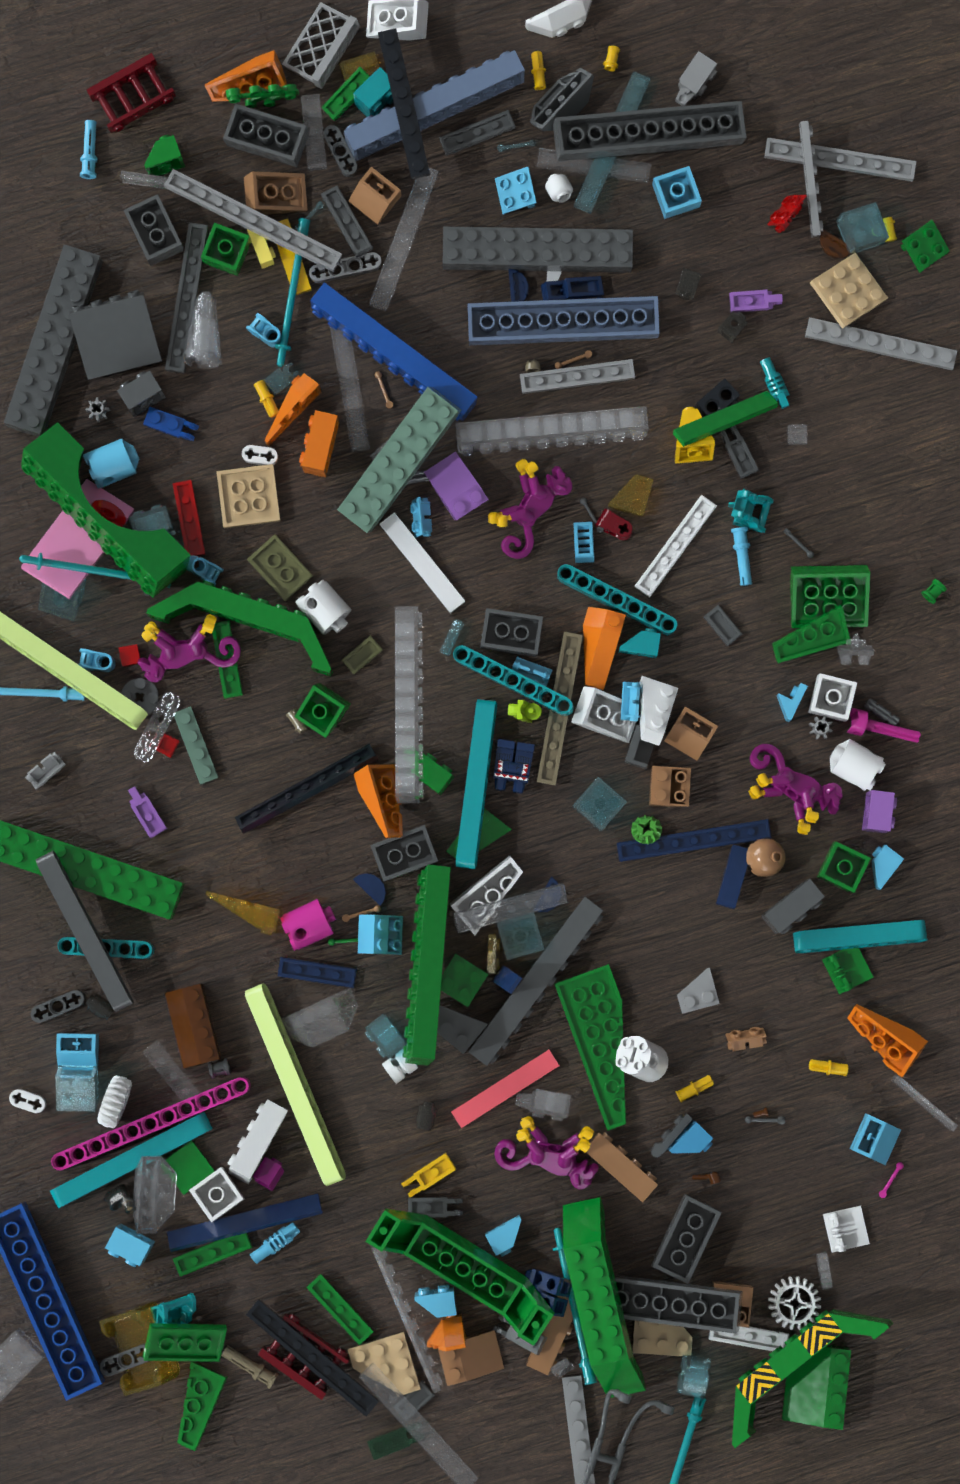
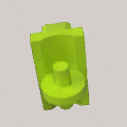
(525, 711)

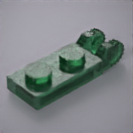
(389, 1443)

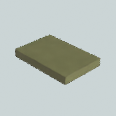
(280, 567)

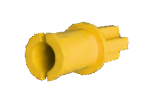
(538, 70)
(266, 398)
(828, 1067)
(694, 1088)

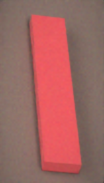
(505, 1088)

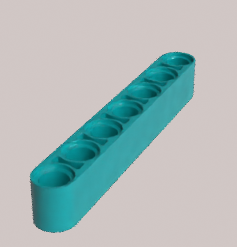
(606, 599)
(506, 673)
(860, 936)

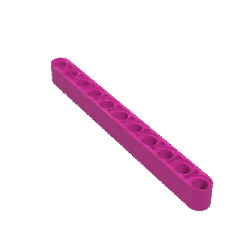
(143, 1129)

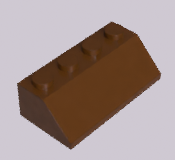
(193, 1025)

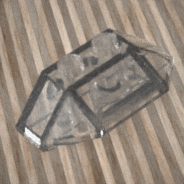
(322, 1020)
(153, 1193)

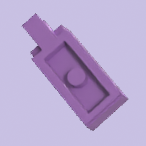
(753, 300)
(146, 813)

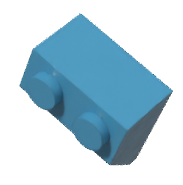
(691, 1140)

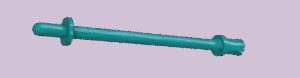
(303, 227)
(40, 561)
(588, 1373)
(694, 1417)

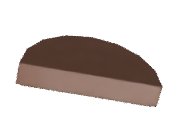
(833, 245)

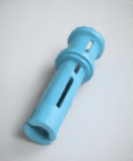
(86, 158)
(741, 546)

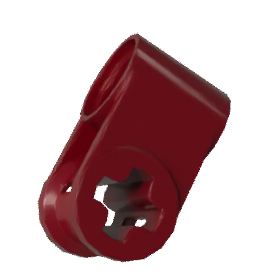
(612, 523)

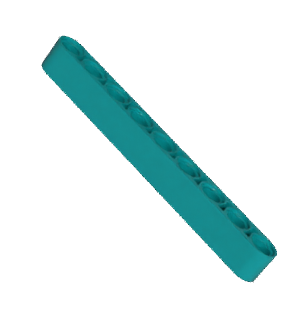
(476, 784)
(129, 1160)

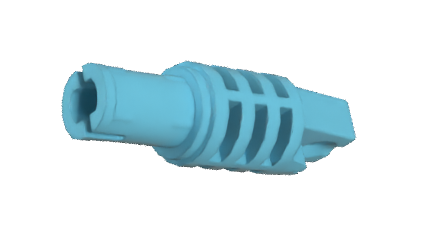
(275, 1242)

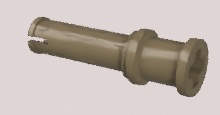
(257, 1370)

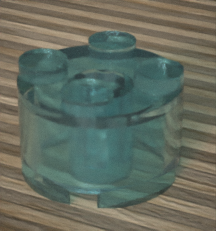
(693, 1376)

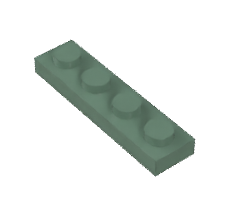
(195, 745)

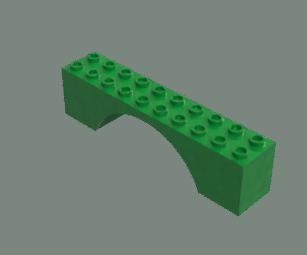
(147, 556)

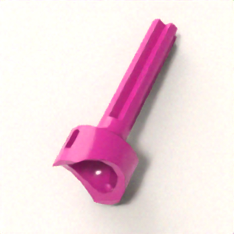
(860, 723)

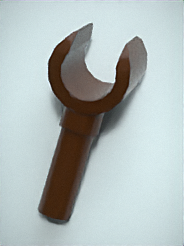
(713, 1177)

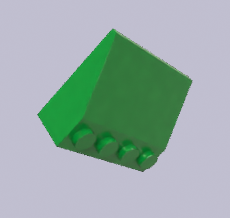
(823, 588)
(818, 1389)

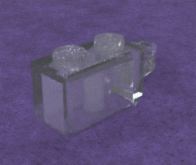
(545, 1103)

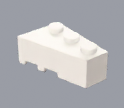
(655, 708)

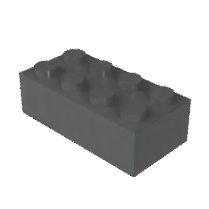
(266, 135)
(686, 1238)

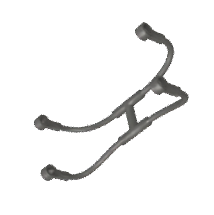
(616, 1461)

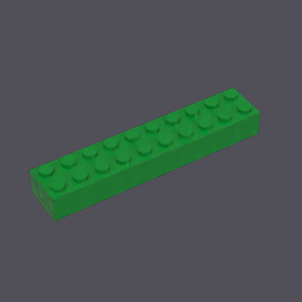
(93, 871)
(427, 965)

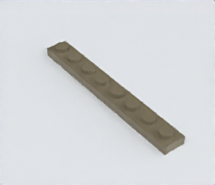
(557, 723)

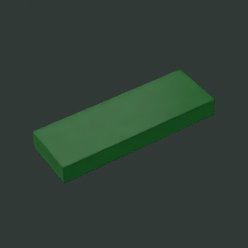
(343, 97)

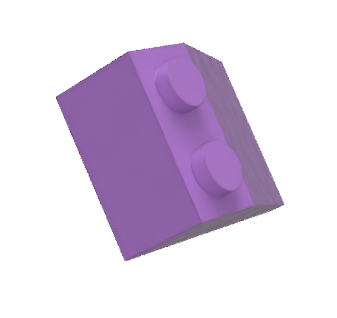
(455, 486)

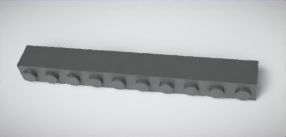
(535, 981)

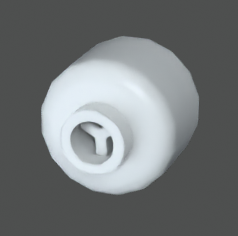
(559, 188)

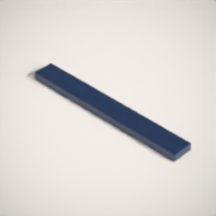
(695, 840)
(244, 1222)

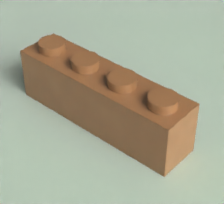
(621, 1167)
(555, 1333)

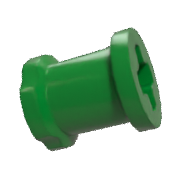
(933, 591)

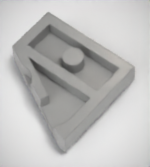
(699, 993)

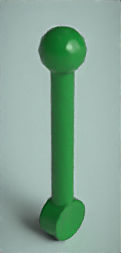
(331, 941)

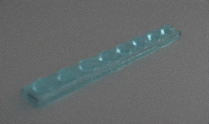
(601, 166)

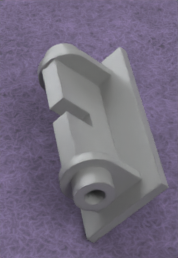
(52, 765)

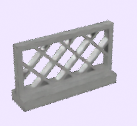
(335, 50)

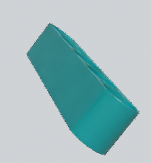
(115, 948)

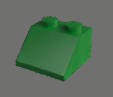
(164, 157)
(322, 709)

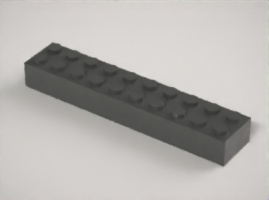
(649, 131)
(537, 249)
(52, 342)

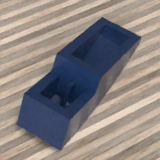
(572, 288)
(732, 877)
(506, 979)

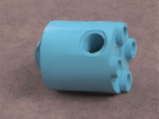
(112, 462)

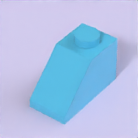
(884, 865)
(504, 1236)

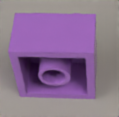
(879, 811)

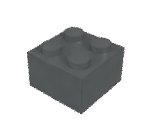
(141, 393)

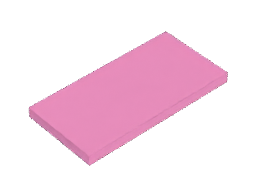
(71, 544)

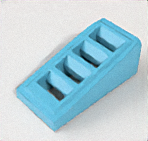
(584, 554)

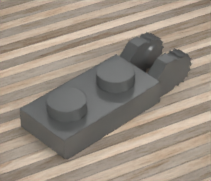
(739, 453)
(670, 1135)
(433, 1206)
(511, 1334)

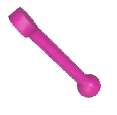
(882, 1193)

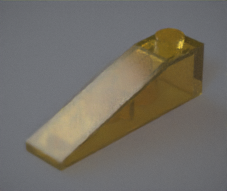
(258, 915)

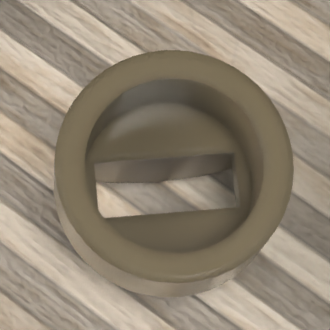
(532, 366)

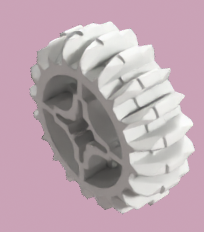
(114, 1101)
(795, 1294)

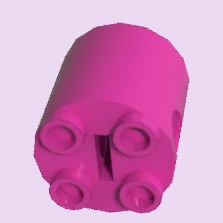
(308, 924)

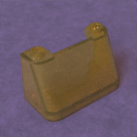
(131, 1330)

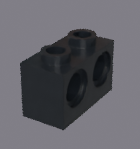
(714, 398)

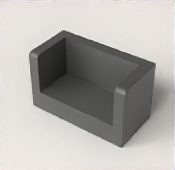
(639, 750)

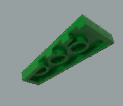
(818, 635)
(201, 1398)

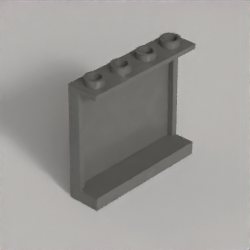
(115, 334)

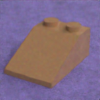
(275, 192)
(476, 1360)

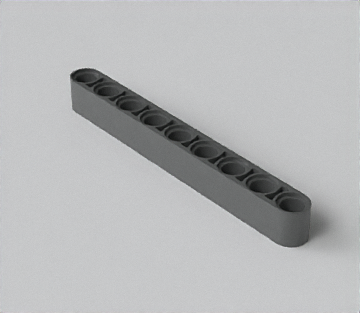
(84, 931)

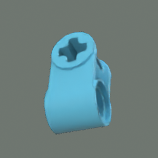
(262, 329)
(206, 570)
(92, 660)

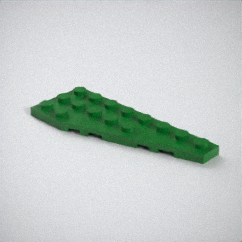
(596, 1023)

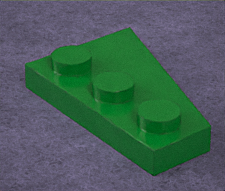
(491, 831)

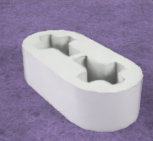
(258, 460)
(26, 1105)

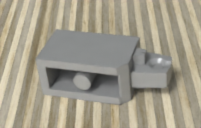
(695, 77)

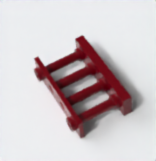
(130, 74)
(286, 1364)

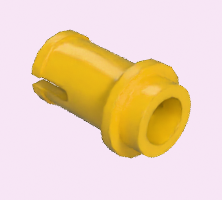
(611, 59)
(890, 229)

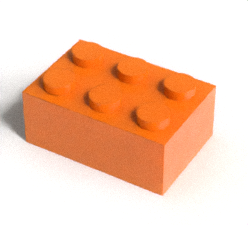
(319, 443)

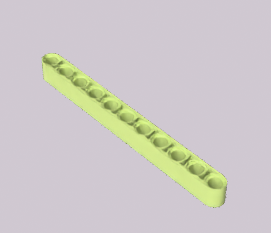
(71, 673)
(295, 1084)

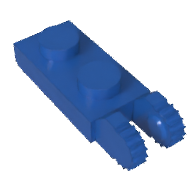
(168, 423)

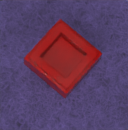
(129, 655)
(167, 745)

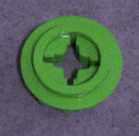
(649, 836)

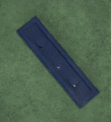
(317, 972)

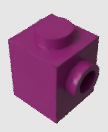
(269, 1173)

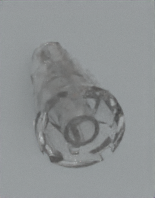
(204, 335)

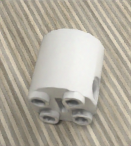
(324, 608)
(856, 764)
(641, 1058)

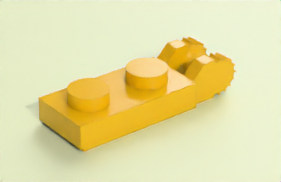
(430, 1174)

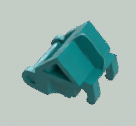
(744, 507)
(175, 1311)

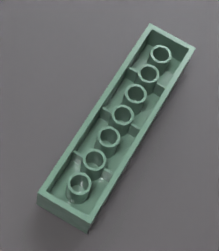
(399, 459)

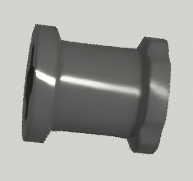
(219, 1068)

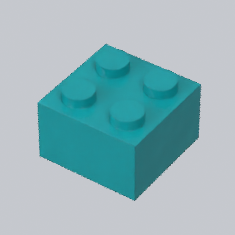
(373, 94)

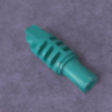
(775, 383)

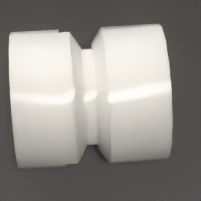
(398, 1068)

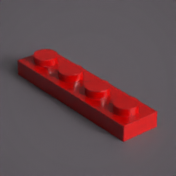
(189, 518)

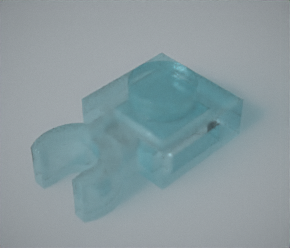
(279, 379)

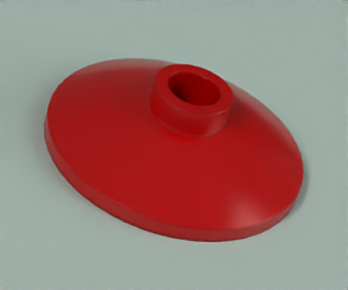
(110, 512)

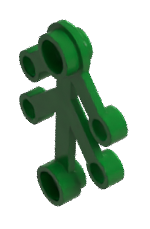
(258, 94)

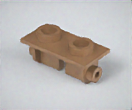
(737, 1039)

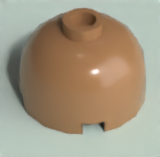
(765, 857)

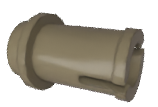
(299, 726)

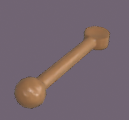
(588, 354)
(389, 404)
(346, 918)

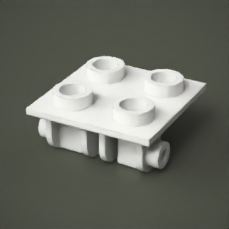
(846, 1229)

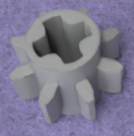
(98, 404)
(822, 722)

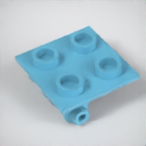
(515, 190)

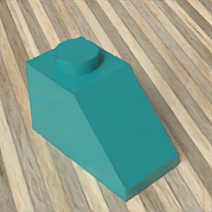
(643, 644)

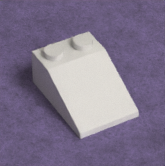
(405, 15)
(602, 714)

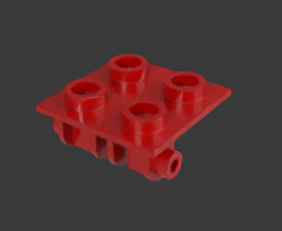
(790, 207)

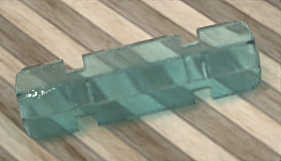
(452, 637)

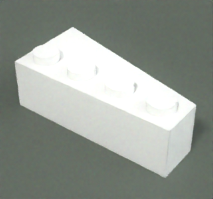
(489, 888)
(257, 1141)

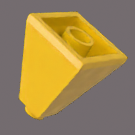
(698, 451)

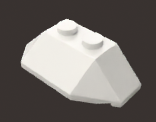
(560, 18)

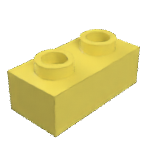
(264, 254)

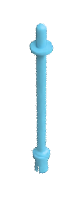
(64, 693)

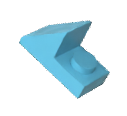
(789, 705)

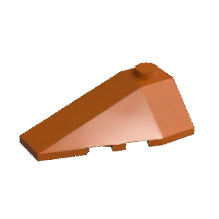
(299, 397)

